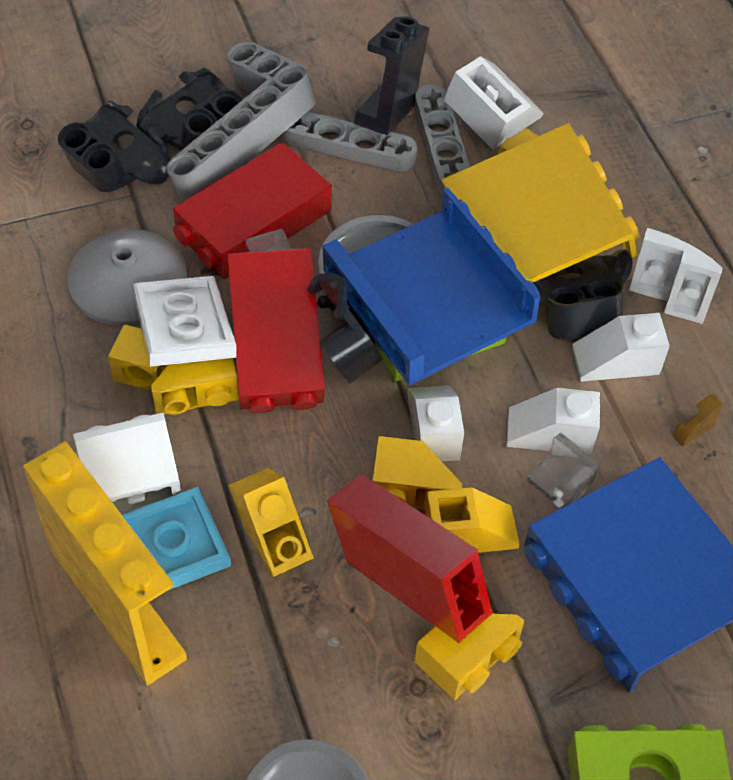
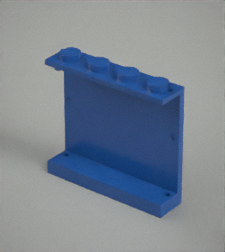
(435, 290)
(637, 569)

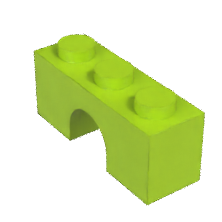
(675, 754)

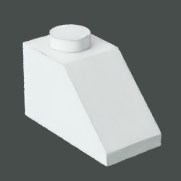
(622, 349)
(560, 410)
(437, 420)

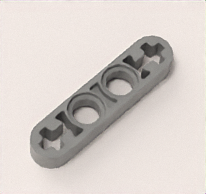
(439, 141)
(346, 146)

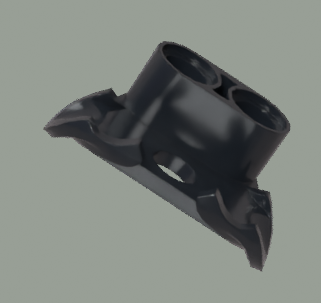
(180, 129)
(94, 155)
(588, 301)
(349, 343)

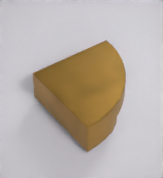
(701, 423)

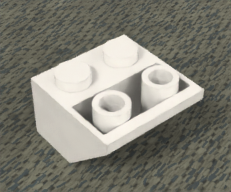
(490, 102)
(131, 461)

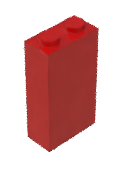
(258, 198)
(276, 330)
(411, 557)

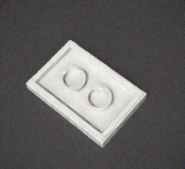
(183, 321)

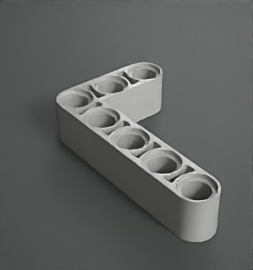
(276, 100)

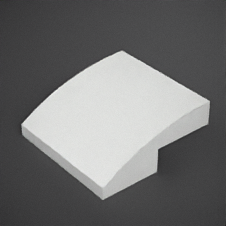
(676, 274)

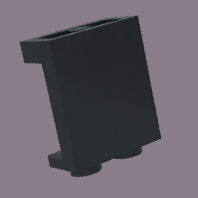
(404, 48)

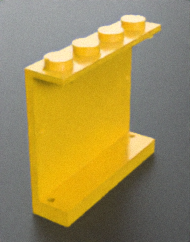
(546, 203)
(104, 559)

